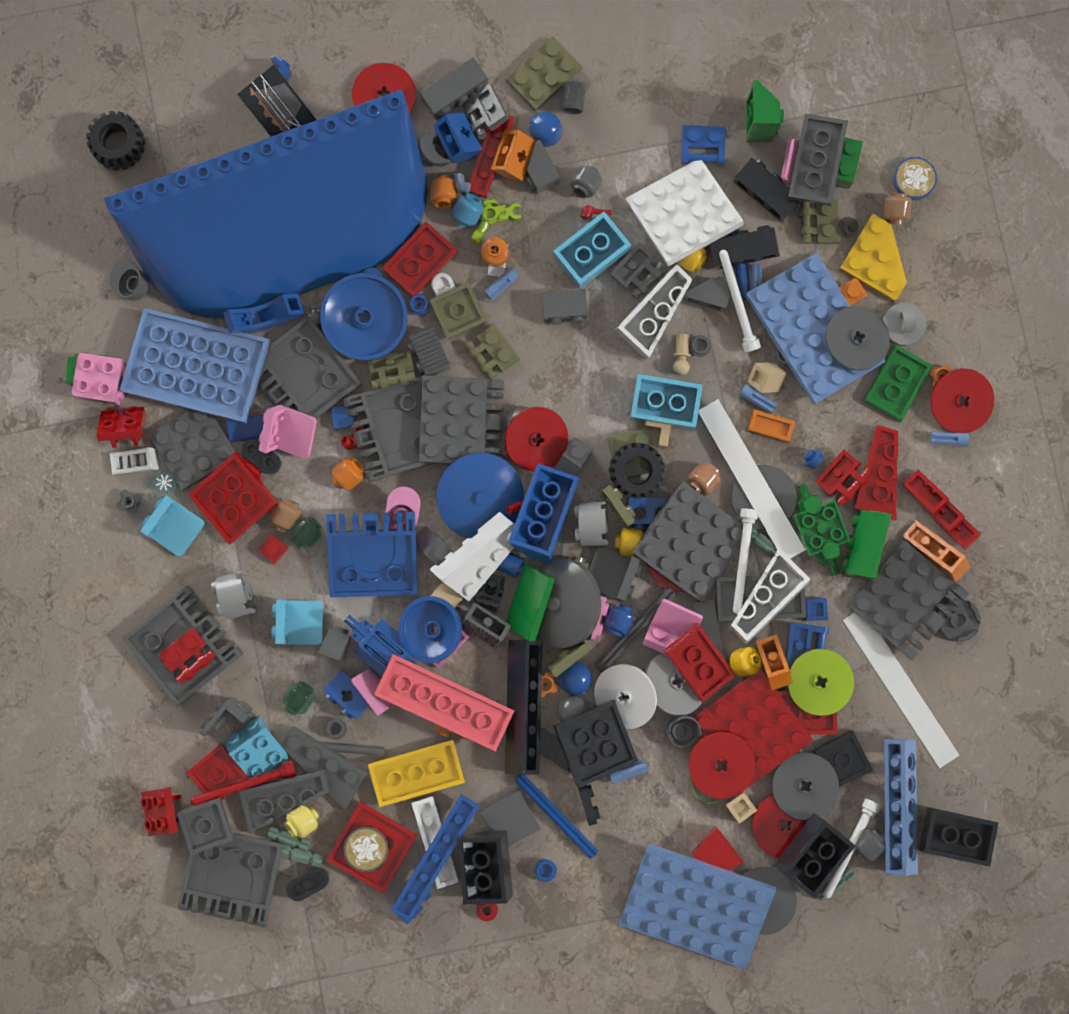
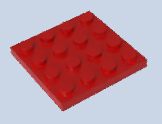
(758, 718)

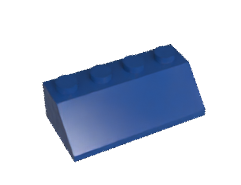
(543, 513)

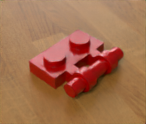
(838, 473)
(184, 649)

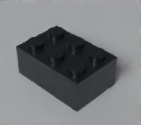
(958, 836)
(814, 855)

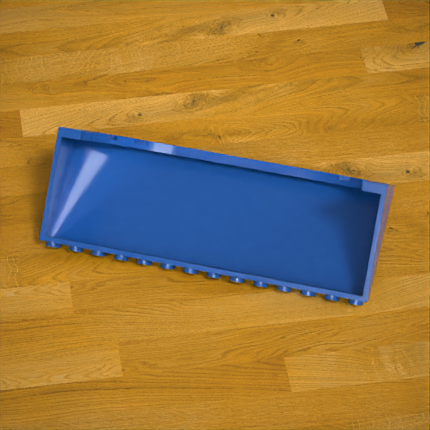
(280, 211)

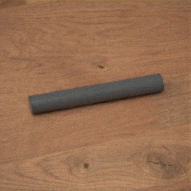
(356, 749)

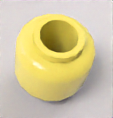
(302, 821)

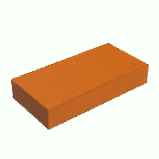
(771, 426)

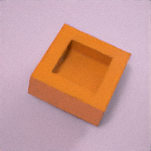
(853, 291)

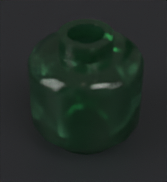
(305, 532)
(298, 698)

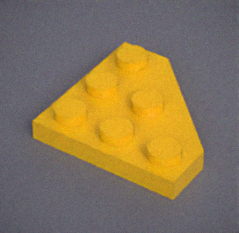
(876, 259)

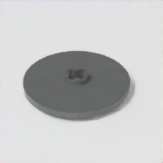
(857, 354)
(781, 487)
(805, 768)
(783, 903)

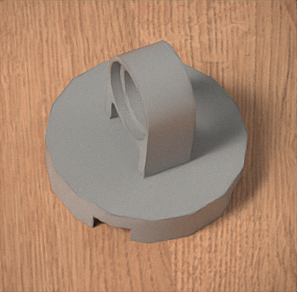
(905, 324)

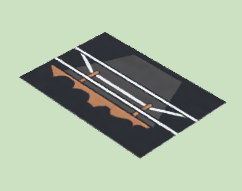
(275, 103)

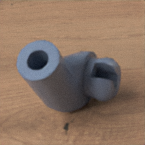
(461, 186)

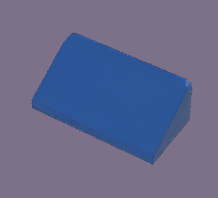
(242, 432)

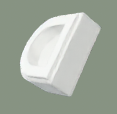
(442, 283)

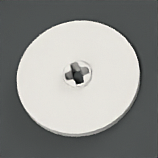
(632, 682)

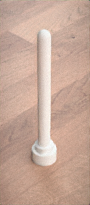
(750, 341)
(748, 518)
(869, 810)

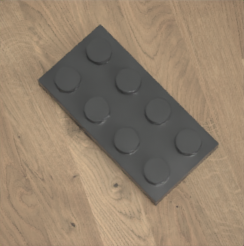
(817, 159)
(725, 599)

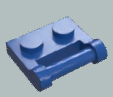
(703, 138)
(800, 640)

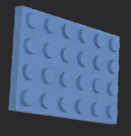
(796, 316)
(194, 365)
(697, 906)

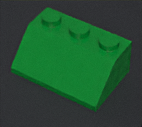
(762, 114)
(865, 544)

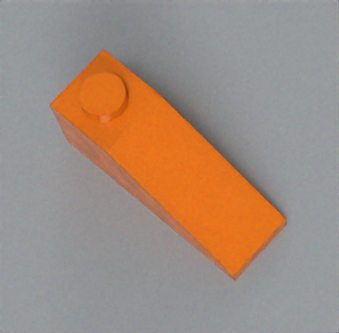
(937, 551)

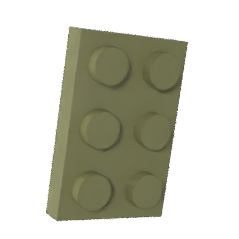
(544, 73)

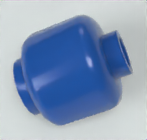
(619, 620)

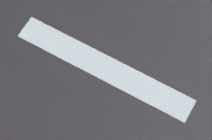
(751, 479)
(902, 690)

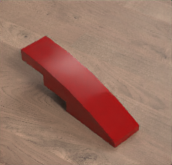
(941, 509)

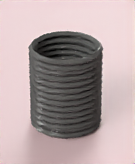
(572, 97)

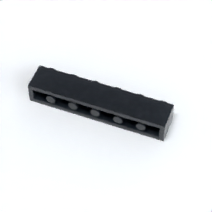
(524, 698)

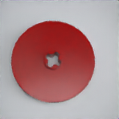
(383, 77)
(945, 400)
(525, 427)
(722, 747)
(767, 827)

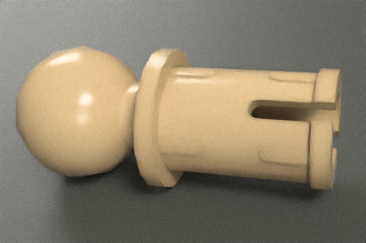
(681, 365)

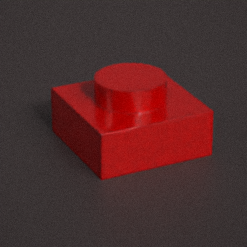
(273, 548)

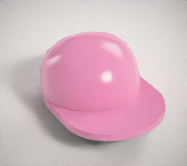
(402, 500)

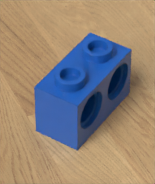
(649, 506)

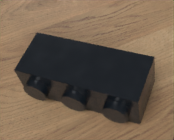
(765, 189)
(747, 246)

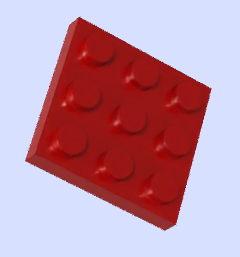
(233, 498)
(399, 843)

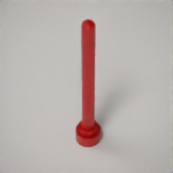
(284, 771)

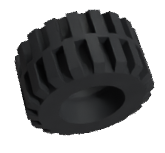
(106, 126)
(655, 475)

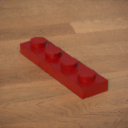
(482, 175)

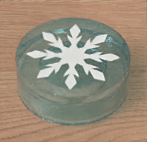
(164, 482)

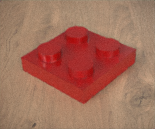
(216, 771)

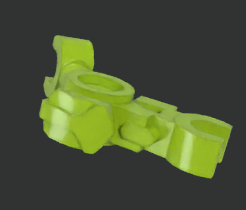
(492, 215)

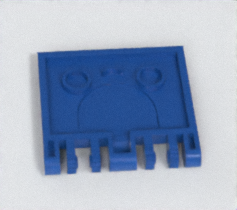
(372, 559)

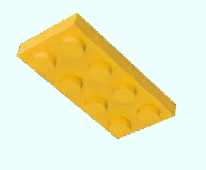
(416, 773)

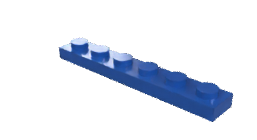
(435, 858)

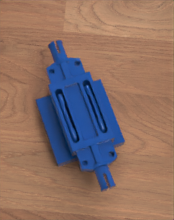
(377, 643)

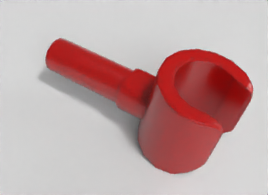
(588, 211)

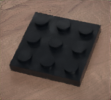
(595, 743)

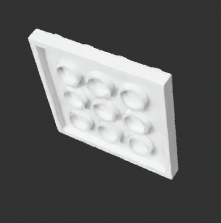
(684, 212)

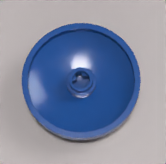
(363, 316)
(476, 490)

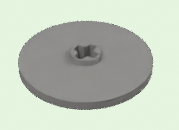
(671, 698)

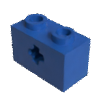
(457, 137)
(334, 694)

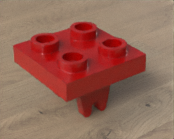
(121, 425)
(159, 811)

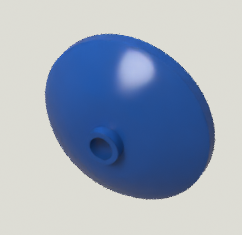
(417, 629)

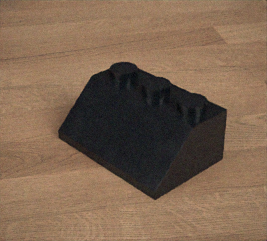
(485, 868)

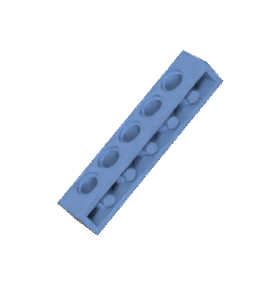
(900, 807)

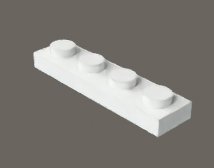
(429, 825)

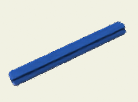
(556, 816)

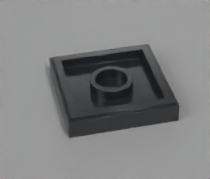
(845, 757)

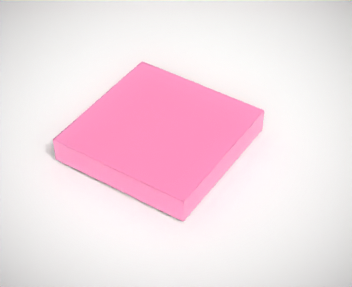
(367, 684)

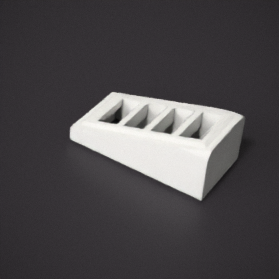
(148, 461)

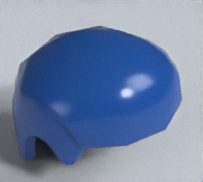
(546, 128)
(575, 679)

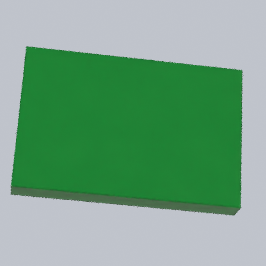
(897, 383)
(530, 602)

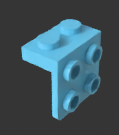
(172, 526)
(297, 622)
(255, 748)

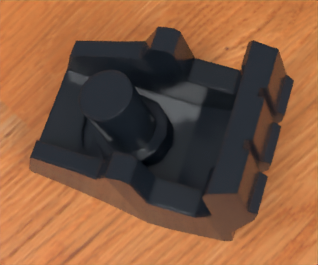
(491, 593)

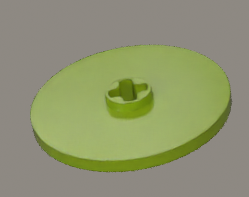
(836, 689)

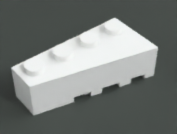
(650, 317)
(477, 558)
(774, 590)

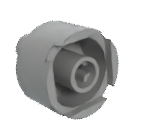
(592, 524)
(234, 595)

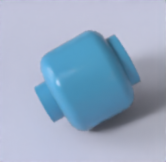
(467, 210)

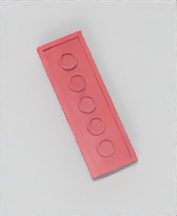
(444, 702)

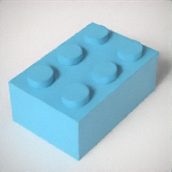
(591, 250)
(666, 402)

